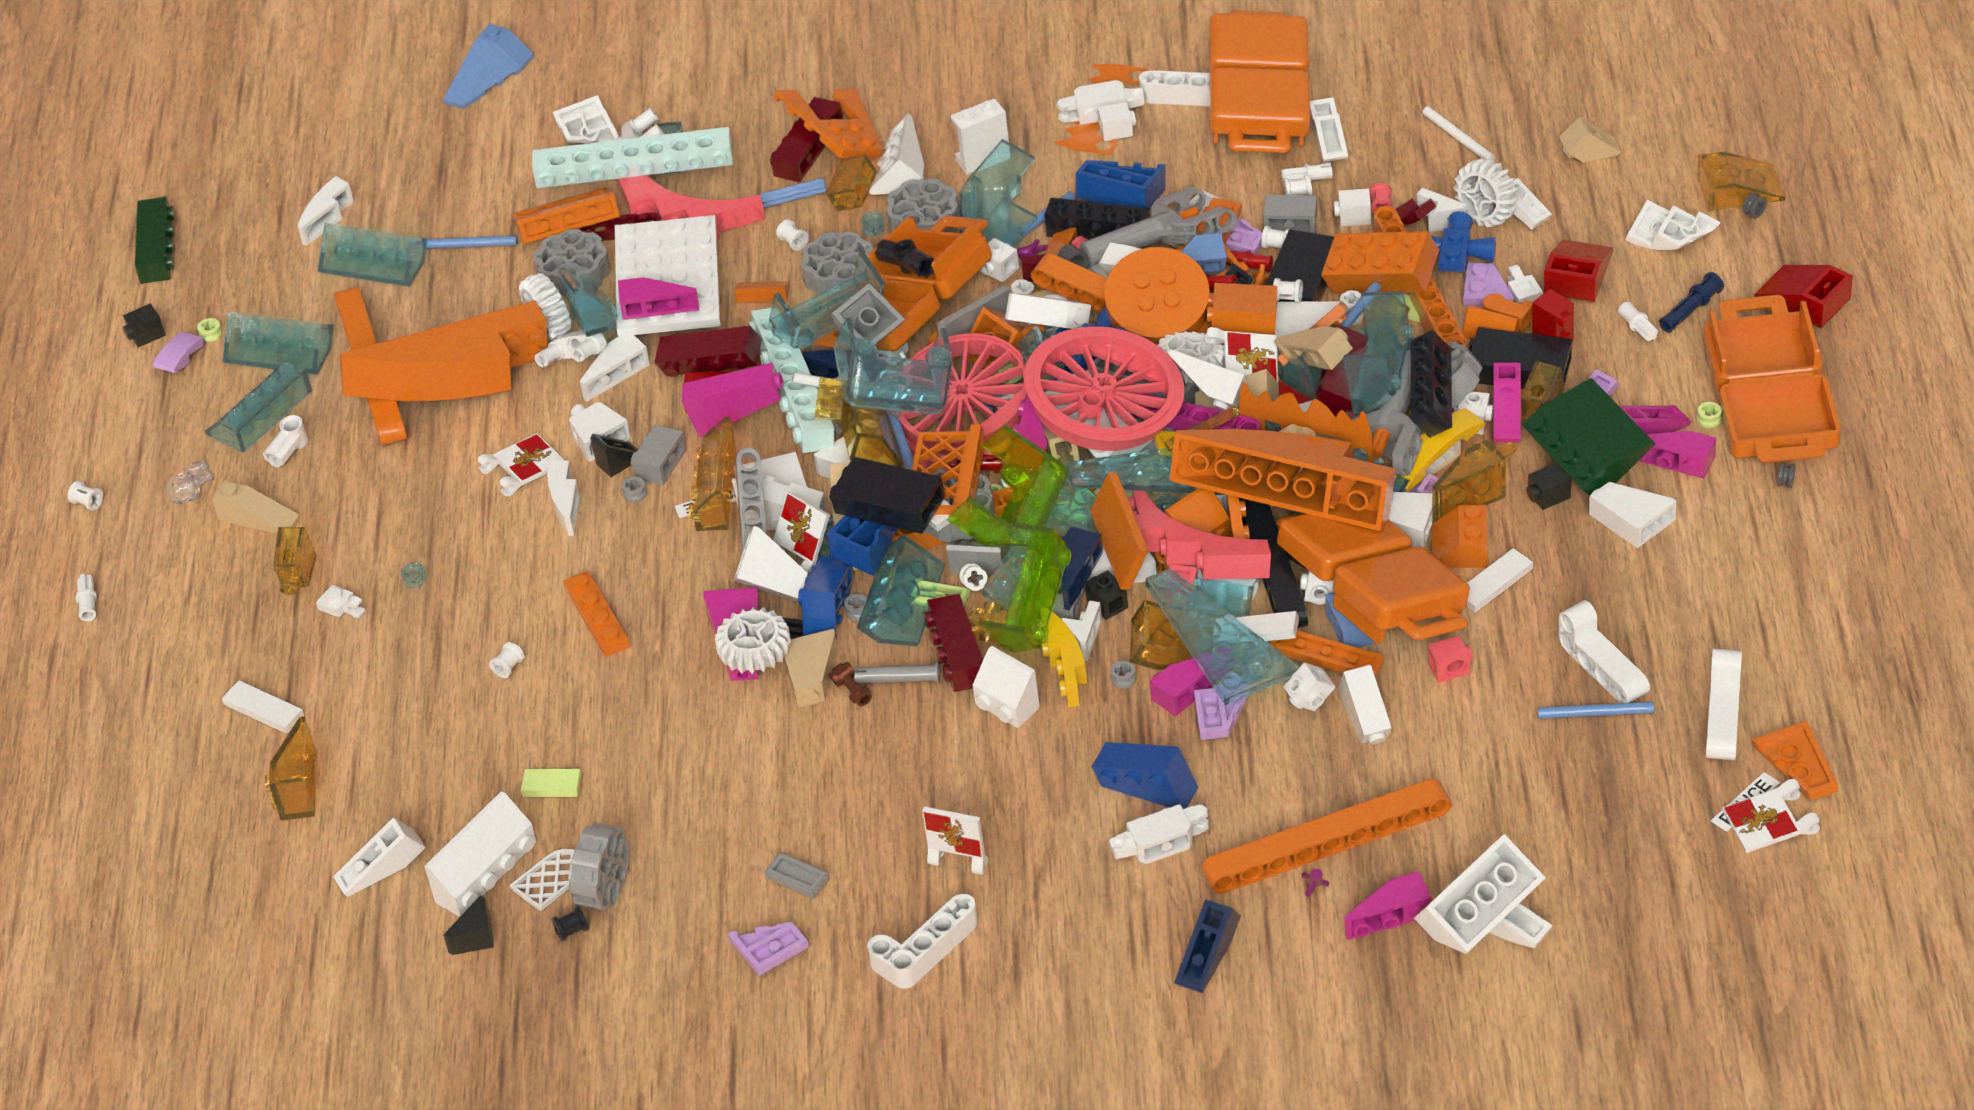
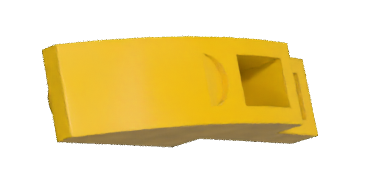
(1068, 658)

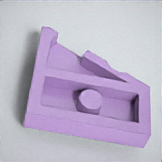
(1244, 238)
(1481, 281)
(1215, 717)
(769, 945)

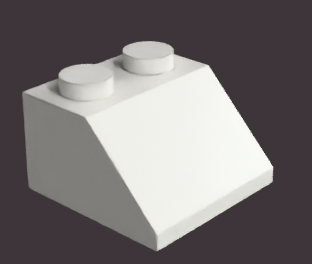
(1006, 688)

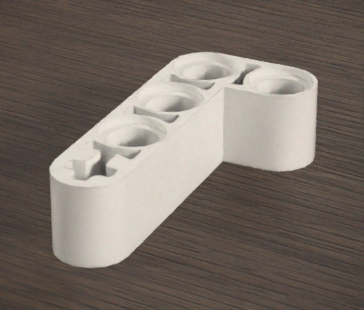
(1175, 87)
(1598, 655)
(1724, 704)
(926, 947)

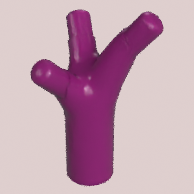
(1031, 249)
(1314, 880)

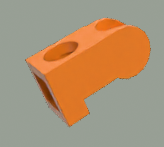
(1498, 304)

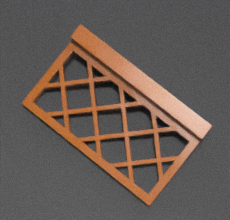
(566, 214)
(968, 469)

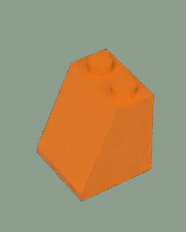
(1243, 308)

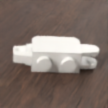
(1087, 99)
(1160, 833)

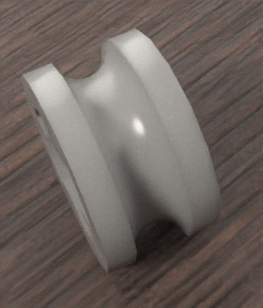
(634, 495)
(852, 601)
(1123, 681)

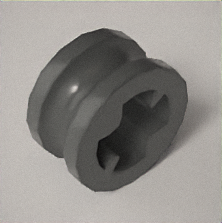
(1754, 205)
(1786, 475)

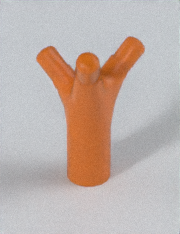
(1260, 278)

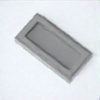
(797, 875)

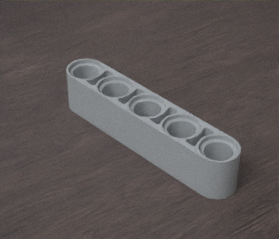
(746, 501)

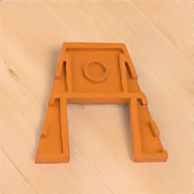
(843, 136)

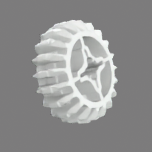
(1490, 189)
(551, 303)
(1195, 346)
(752, 640)

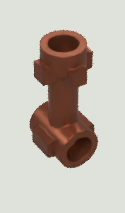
(843, 675)

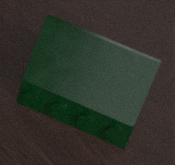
(1589, 435)

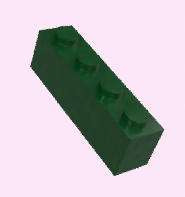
(154, 240)

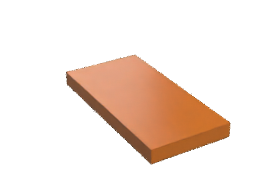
(1119, 531)

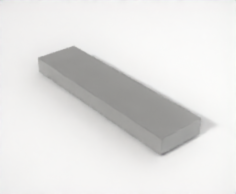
(964, 319)

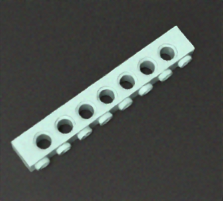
(632, 157)
(795, 398)

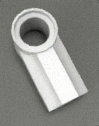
(290, 438)

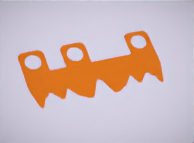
(1084, 136)
(1318, 417)

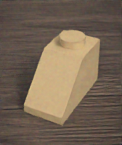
(1588, 142)

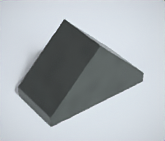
(612, 454)
(471, 930)

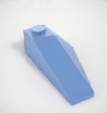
(490, 60)

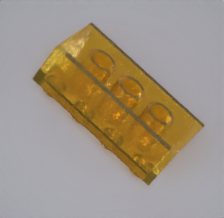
(869, 435)
(713, 478)

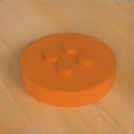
(1157, 293)

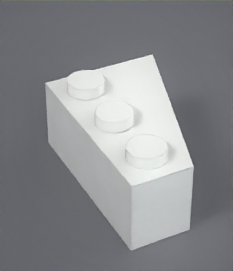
(774, 498)

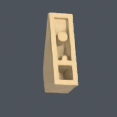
(1319, 346)
(250, 508)

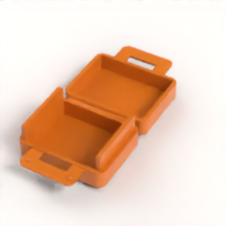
(1259, 79)
(915, 297)
(1770, 381)
(1377, 576)

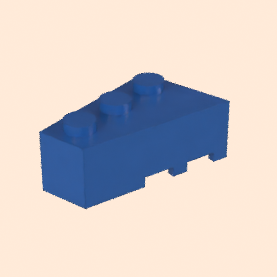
(1120, 185)
(860, 543)
(825, 594)
(1146, 772)

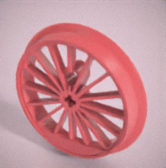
(974, 389)
(1102, 389)

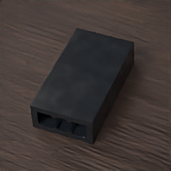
(1303, 259)
(1504, 346)
(887, 494)

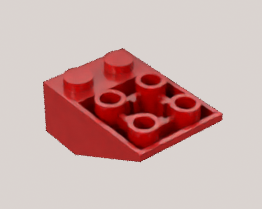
(1576, 269)
(1821, 286)

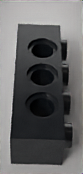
(1089, 217)
(1431, 383)

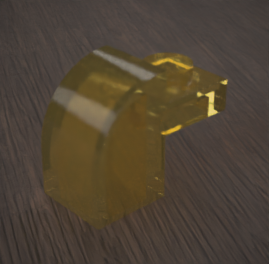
(829, 400)

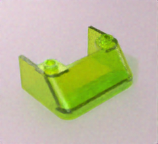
(1036, 485)
(1035, 590)

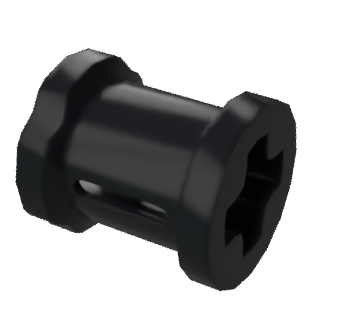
(569, 923)

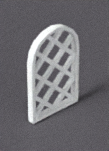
(516, 885)

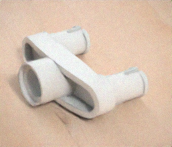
(635, 127)
(571, 345)

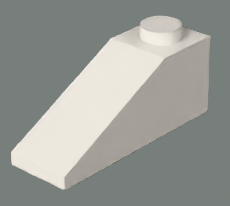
(1047, 311)
(614, 364)
(1215, 382)
(382, 856)

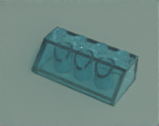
(371, 254)
(588, 305)
(272, 340)
(262, 406)
(889, 608)

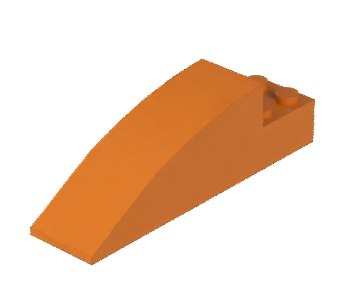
(448, 360)
(1286, 472)

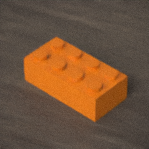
(1390, 258)

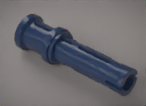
(1698, 296)

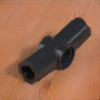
(905, 256)

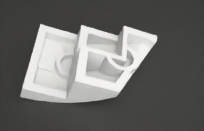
(585, 122)
(1667, 229)

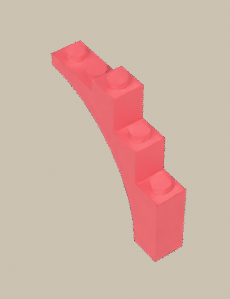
(645, 195)
(1213, 554)

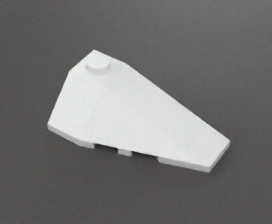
(901, 159)

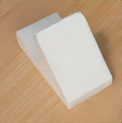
(1445, 206)
(1086, 628)

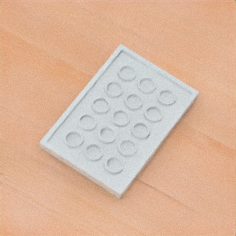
(674, 253)

